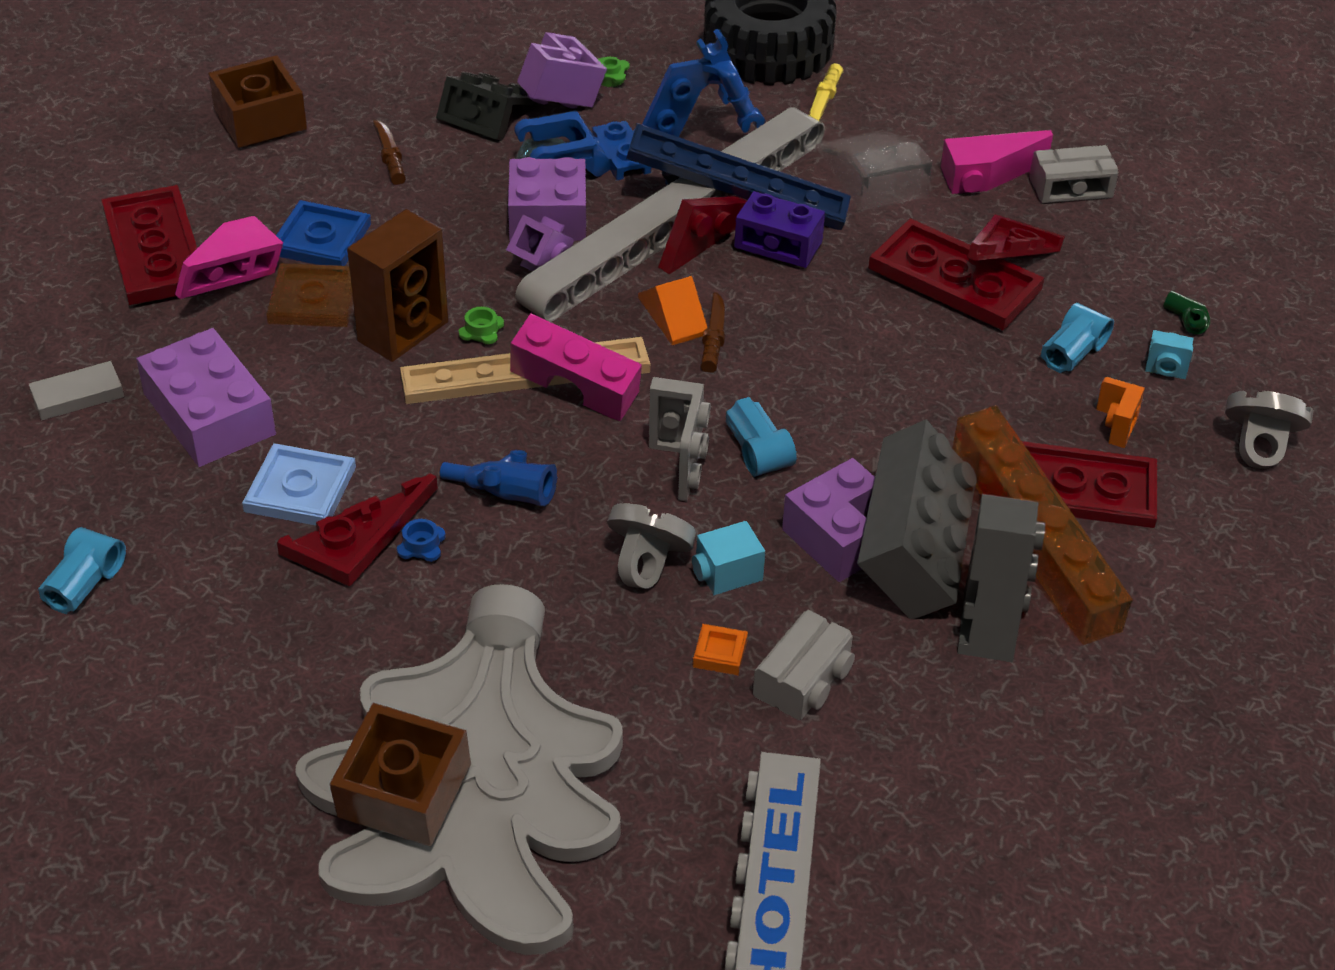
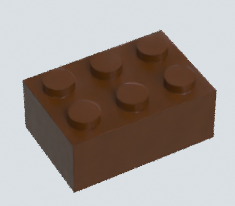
(398, 284)

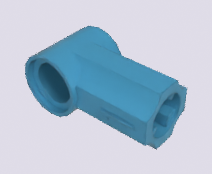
(1079, 333)
(762, 444)
(85, 561)

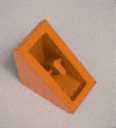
(676, 309)

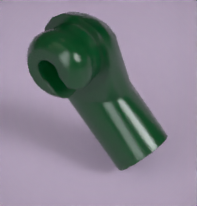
(1193, 313)

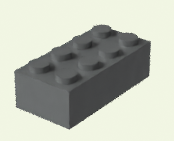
(918, 520)

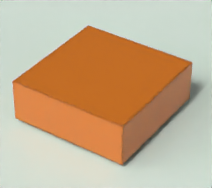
(720, 649)

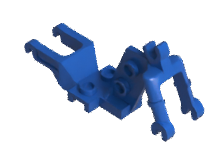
(608, 144)

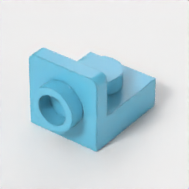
(1169, 354)

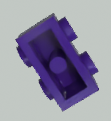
(779, 229)

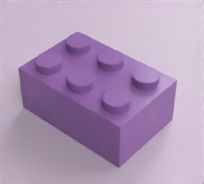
(206, 396)

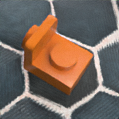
(1123, 406)

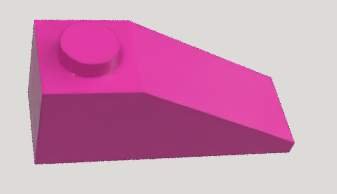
(990, 160)
(230, 256)

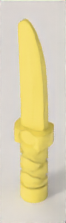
(826, 90)

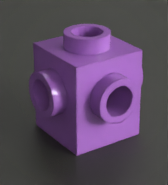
(538, 241)

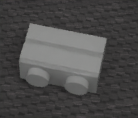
(1073, 174)
(804, 665)

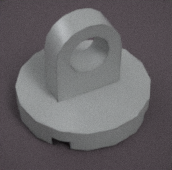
(1270, 417)
(647, 538)

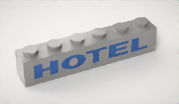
(777, 864)

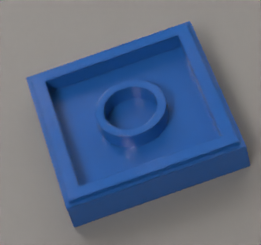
(321, 233)

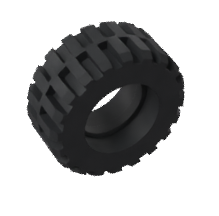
(773, 37)

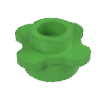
(615, 71)
(481, 325)

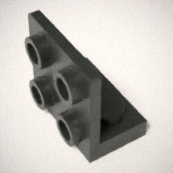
(480, 103)

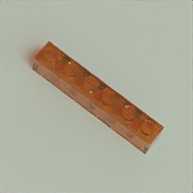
(1069, 562)

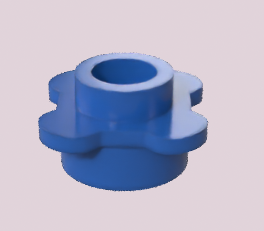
(421, 540)

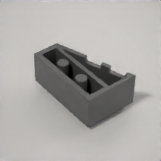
(999, 576)

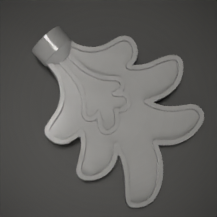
(513, 797)

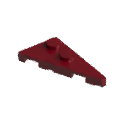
(698, 227)
(1012, 238)
(354, 538)

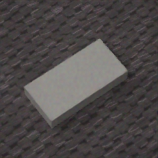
(76, 390)

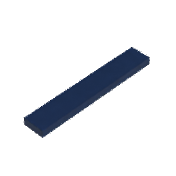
(732, 173)

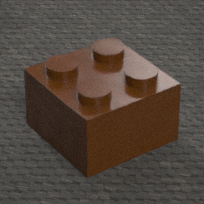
(257, 101)
(401, 774)

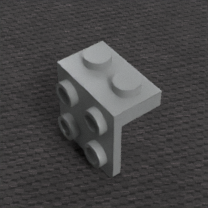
(676, 425)

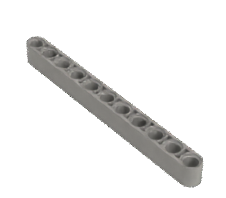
(647, 226)

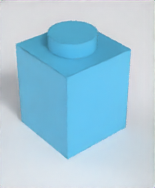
(729, 558)

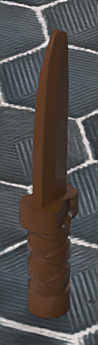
(390, 153)
(714, 336)

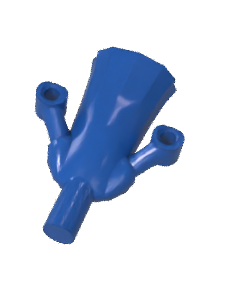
(507, 478)

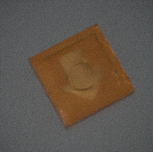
(311, 296)

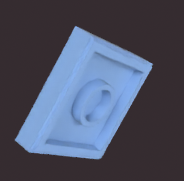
(299, 484)

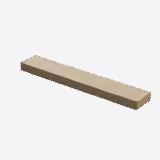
(490, 374)

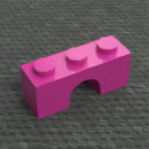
(602, 375)

